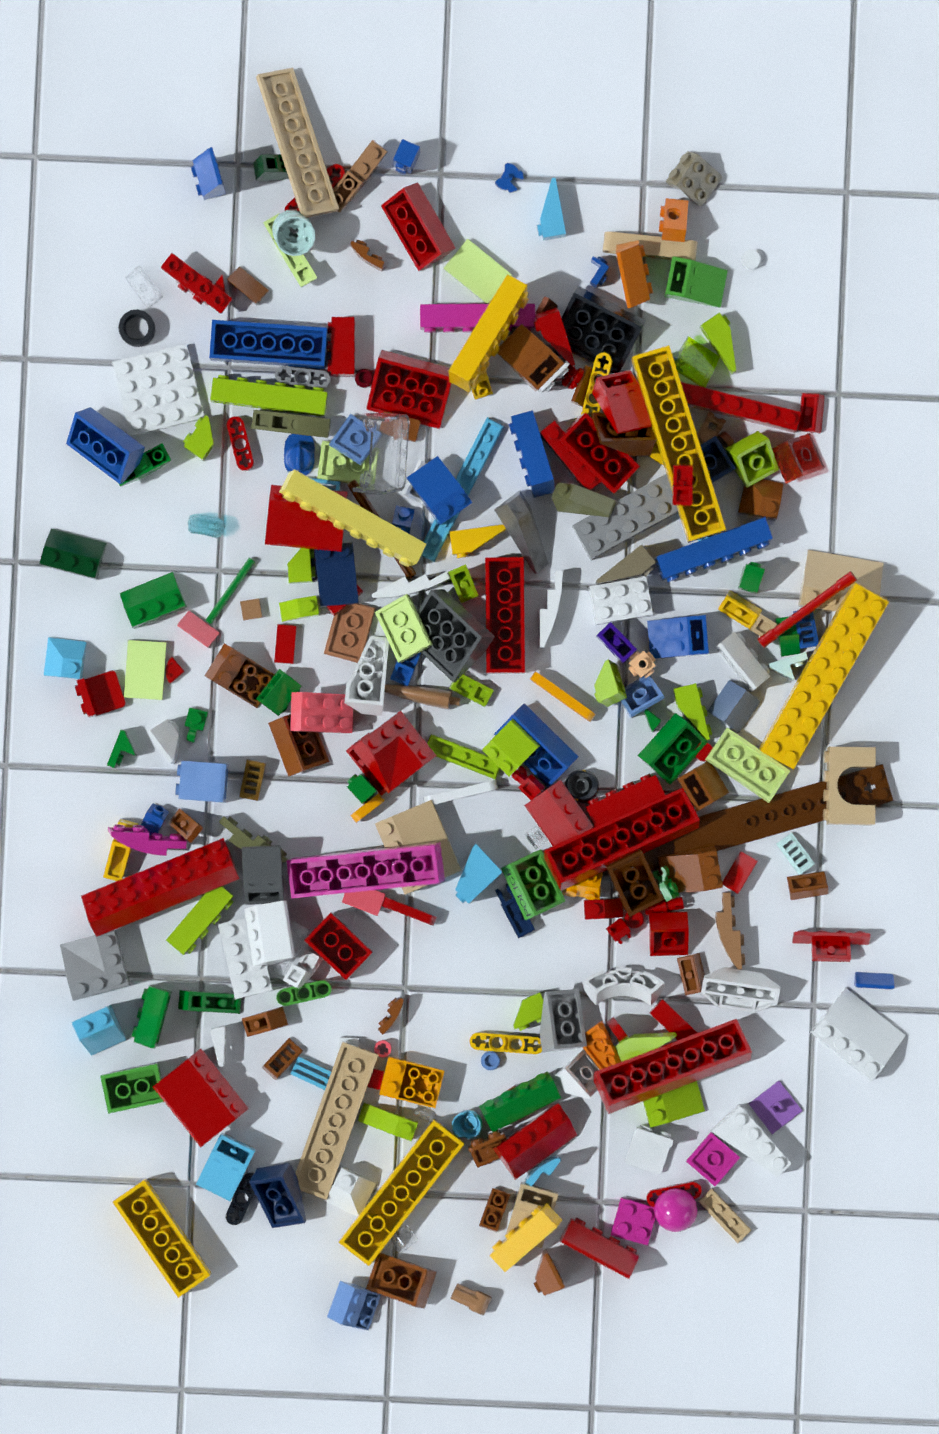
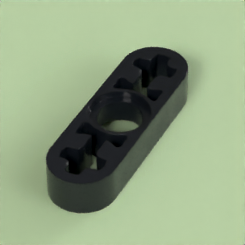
(231, 1209)

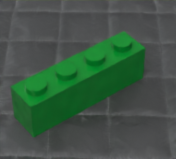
(519, 1101)

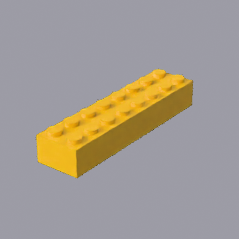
(401, 1192)

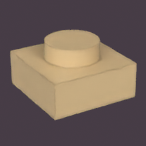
(762, 625)

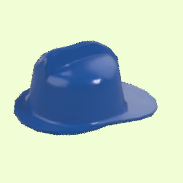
(299, 453)

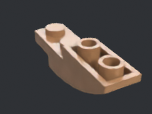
(359, 174)
(730, 939)

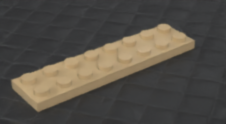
(297, 142)
(335, 1119)

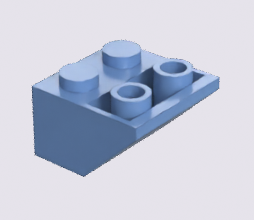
(353, 1306)

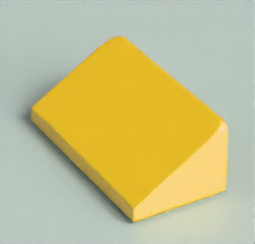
(739, 609)

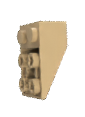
(527, 1200)

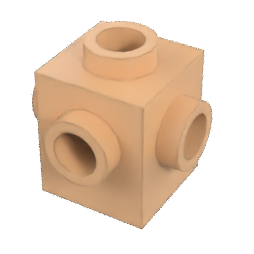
(634, 667)

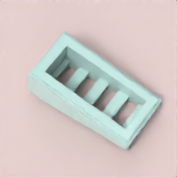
(803, 868)

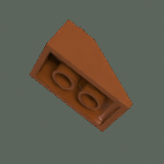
(693, 869)
(401, 1280)

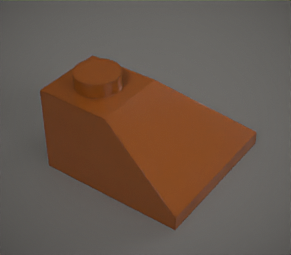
(762, 499)
(547, 1276)

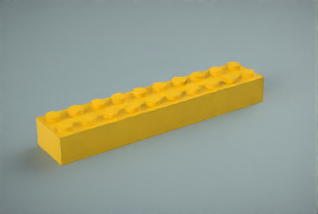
(678, 439)
(823, 675)

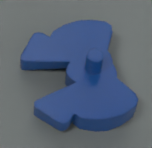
(509, 172)

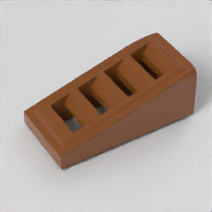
(275, 1075)

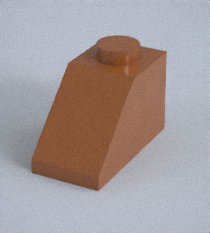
(265, 1021)

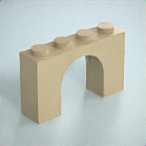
(837, 810)

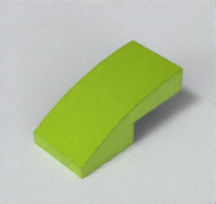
(472, 690)

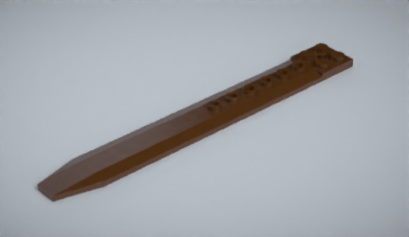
(781, 814)

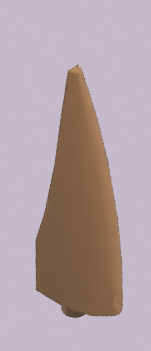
(424, 695)

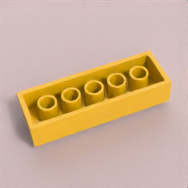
(488, 333)
(162, 1237)

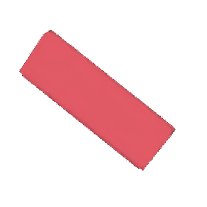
(198, 629)
(367, 901)

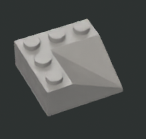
(94, 965)

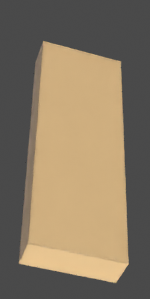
(724, 1215)

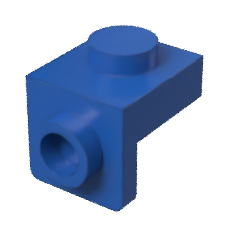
(599, 277)
(403, 518)
(154, 818)

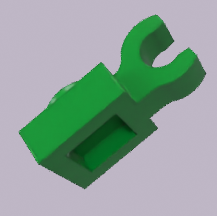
(195, 721)
(666, 886)

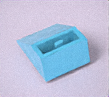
(225, 1166)

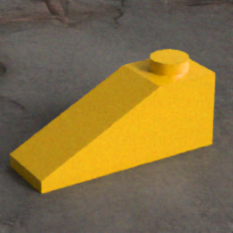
(469, 540)

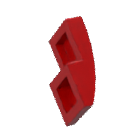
(682, 485)

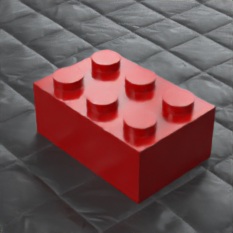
(338, 946)

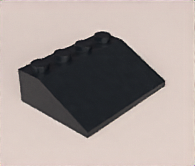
(599, 327)

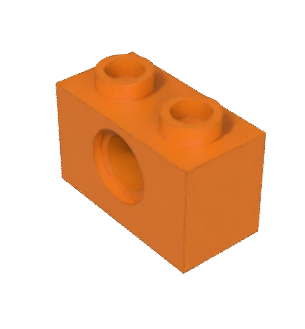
(674, 220)

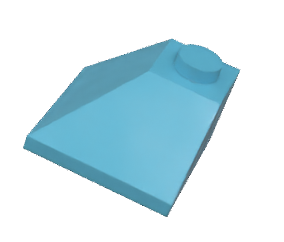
(65, 658)

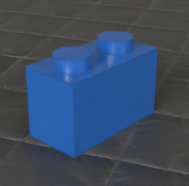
(406, 157)

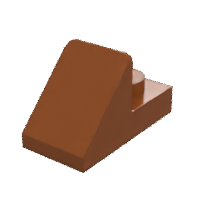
(185, 825)

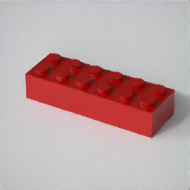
(505, 615)

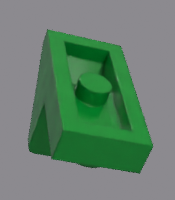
(789, 640)
(122, 744)

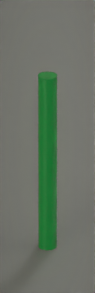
(230, 590)

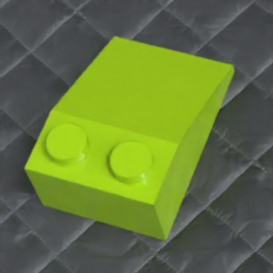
(674, 1105)

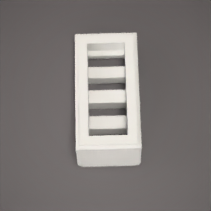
(219, 1040)

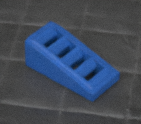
(814, 643)

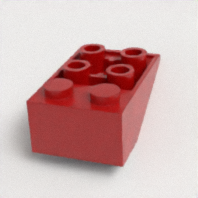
(622, 401)

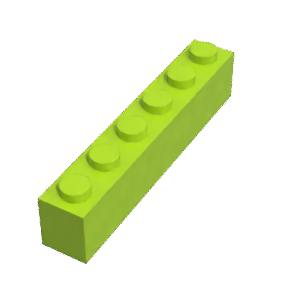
(269, 397)

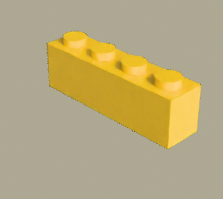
(526, 1237)

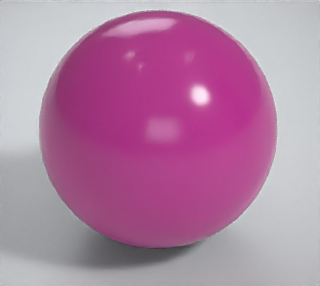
(675, 1210)

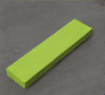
(463, 756)

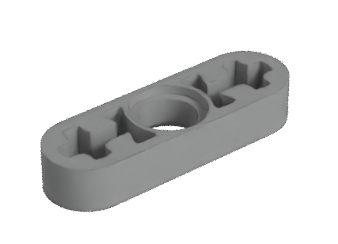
(287, 381)

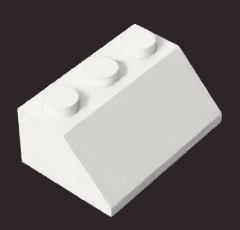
(743, 661)
(269, 933)

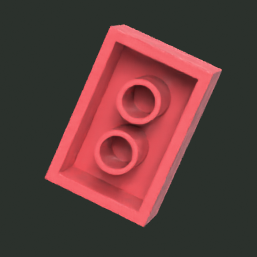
(320, 713)

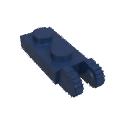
(514, 914)

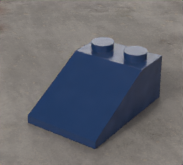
(337, 576)
(279, 1195)

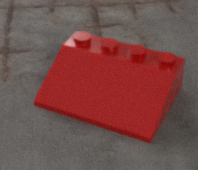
(410, 388)
(295, 527)
(200, 1097)

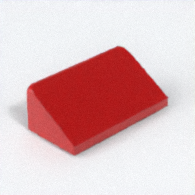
(811, 413)
(739, 872)

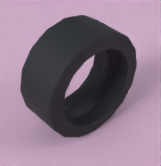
(136, 342)

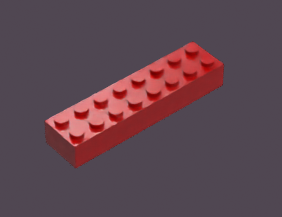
(613, 840)
(159, 887)
(672, 1066)

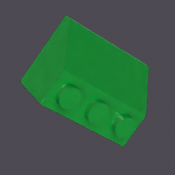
(152, 600)
(672, 748)
(151, 1016)

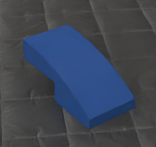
(403, 671)

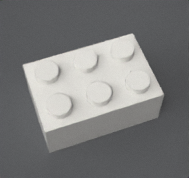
(620, 601)

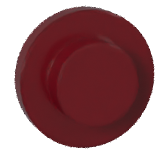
(364, 378)

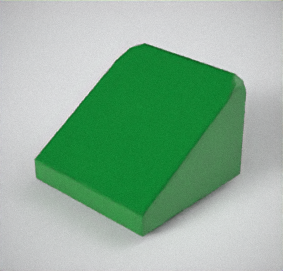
(652, 719)

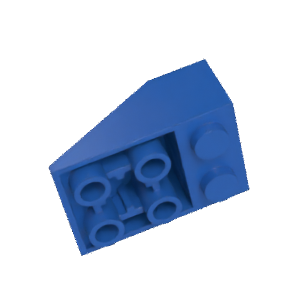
(678, 637)

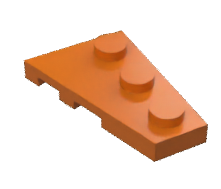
(600, 1046)

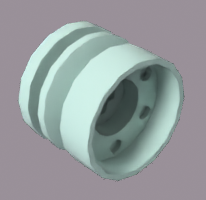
(296, 243)

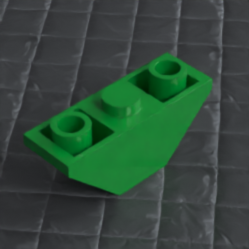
(150, 462)

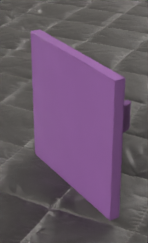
(775, 1107)

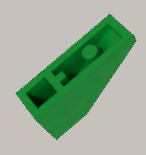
(208, 1002)

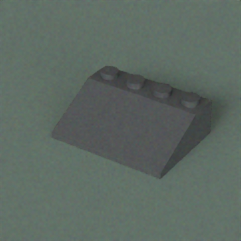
(454, 632)

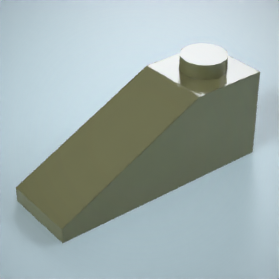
(579, 500)

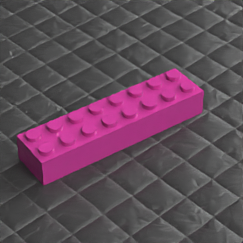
(365, 870)

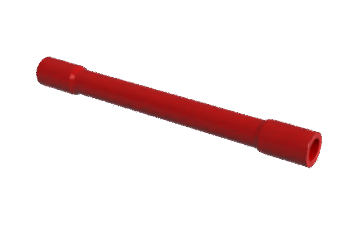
(840, 585)

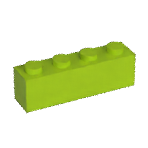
(199, 918)

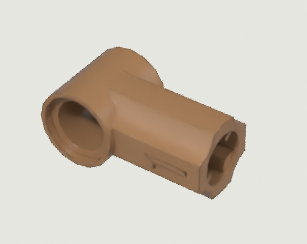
(475, 1300)

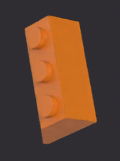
(633, 273)

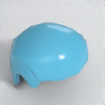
(467, 1124)

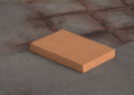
(350, 632)

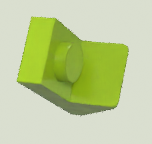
(463, 583)

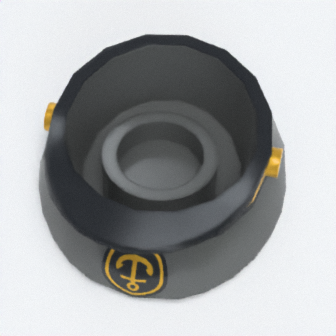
(582, 785)

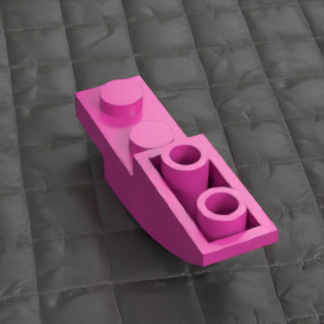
(139, 839)

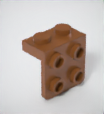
(483, 1151)

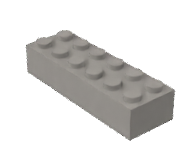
(629, 518)

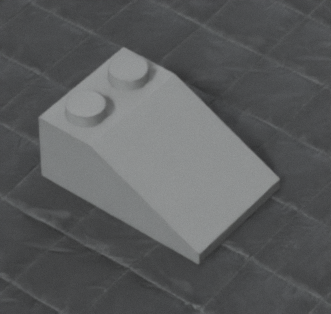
(562, 1021)

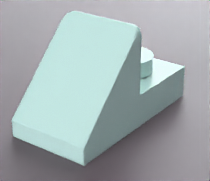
(783, 666)

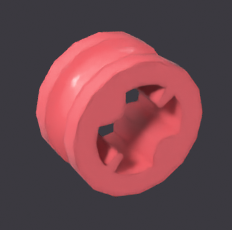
(388, 1046)

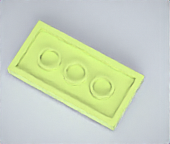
(747, 765)

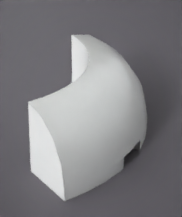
(623, 983)

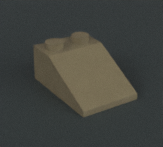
(630, 567)

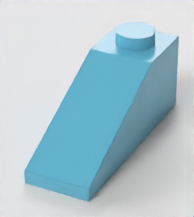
(551, 219)

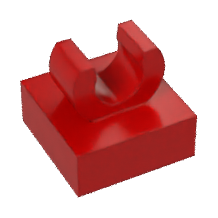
(618, 930)

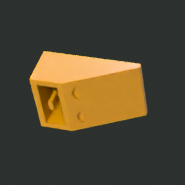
(411, 1082)

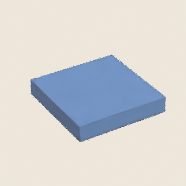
(352, 440)

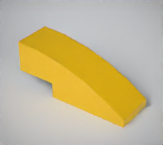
(118, 856)

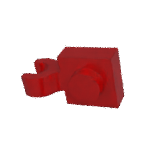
(529, 785)

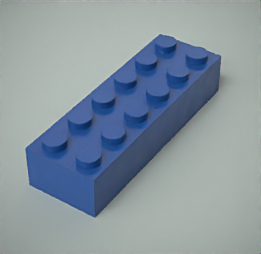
(268, 344)
(713, 549)

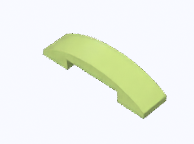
(297, 264)

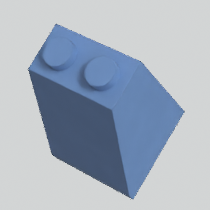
(202, 781)

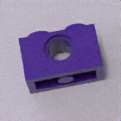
(616, 642)

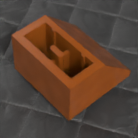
(703, 785)

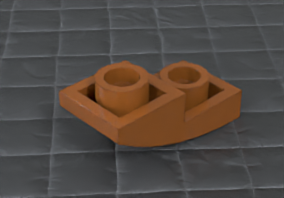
(362, 251)
(394, 1010)
(494, 1210)

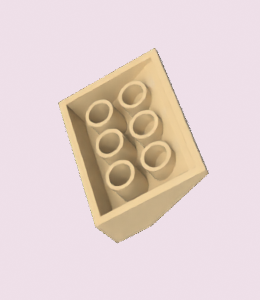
(825, 569)
(418, 827)

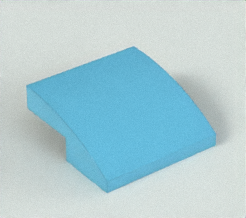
(547, 1166)

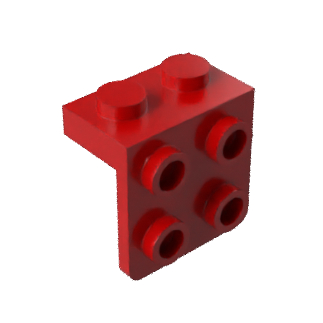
(100, 694)

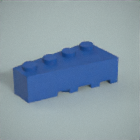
(533, 454)

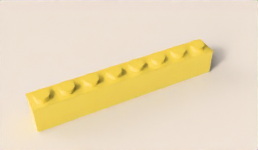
(352, 518)

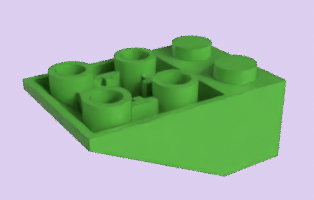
(695, 282)

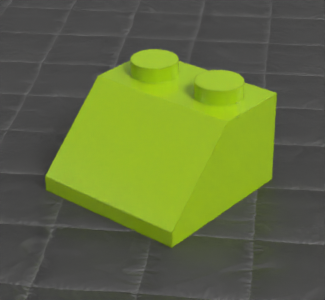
(753, 458)
(510, 747)

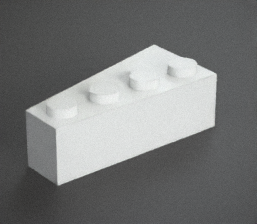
(747, 1137)

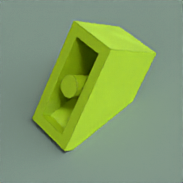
(299, 608)
(609, 685)

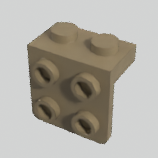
(694, 177)

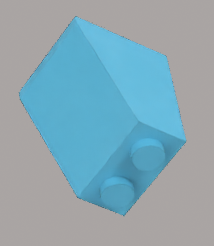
(476, 875)
(99, 1030)

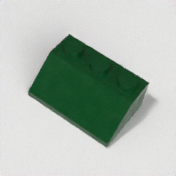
(73, 554)

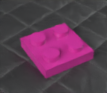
(712, 1159)
(633, 1221)

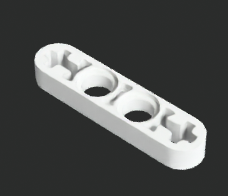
(462, 792)

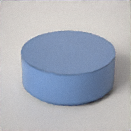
(490, 1060)

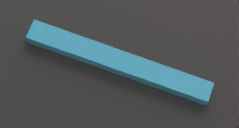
(466, 478)

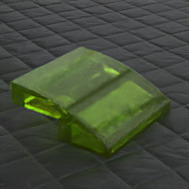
(696, 362)

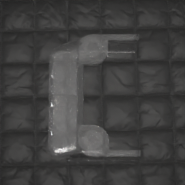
(387, 453)

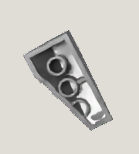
(521, 525)

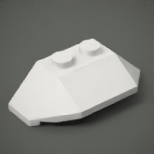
(740, 990)

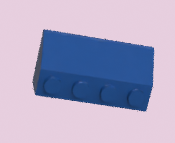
(104, 444)
(552, 755)

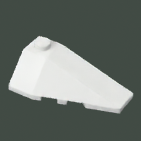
(367, 681)

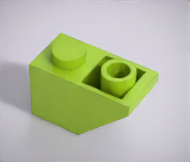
(201, 440)
(300, 567)
(529, 1010)

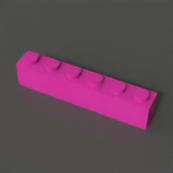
(465, 317)

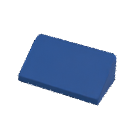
(874, 980)

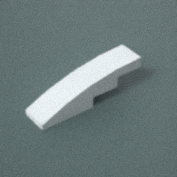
(402, 587)
(548, 615)

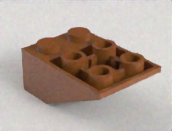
(529, 357)
(239, 674)

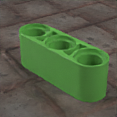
(296, 998)

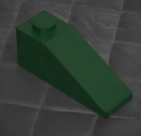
(269, 168)

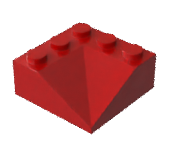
(394, 751)

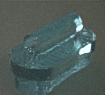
(206, 525)

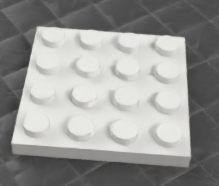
(158, 390)

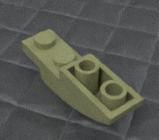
(291, 423)
(242, 838)

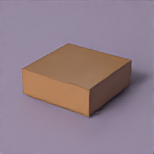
(251, 609)

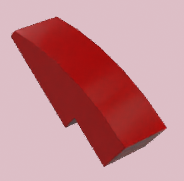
(671, 1020)

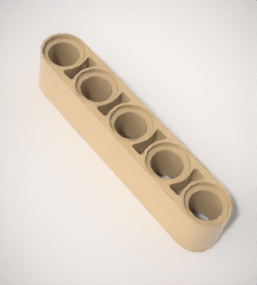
(653, 245)

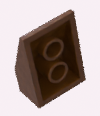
(633, 443)
(634, 883)

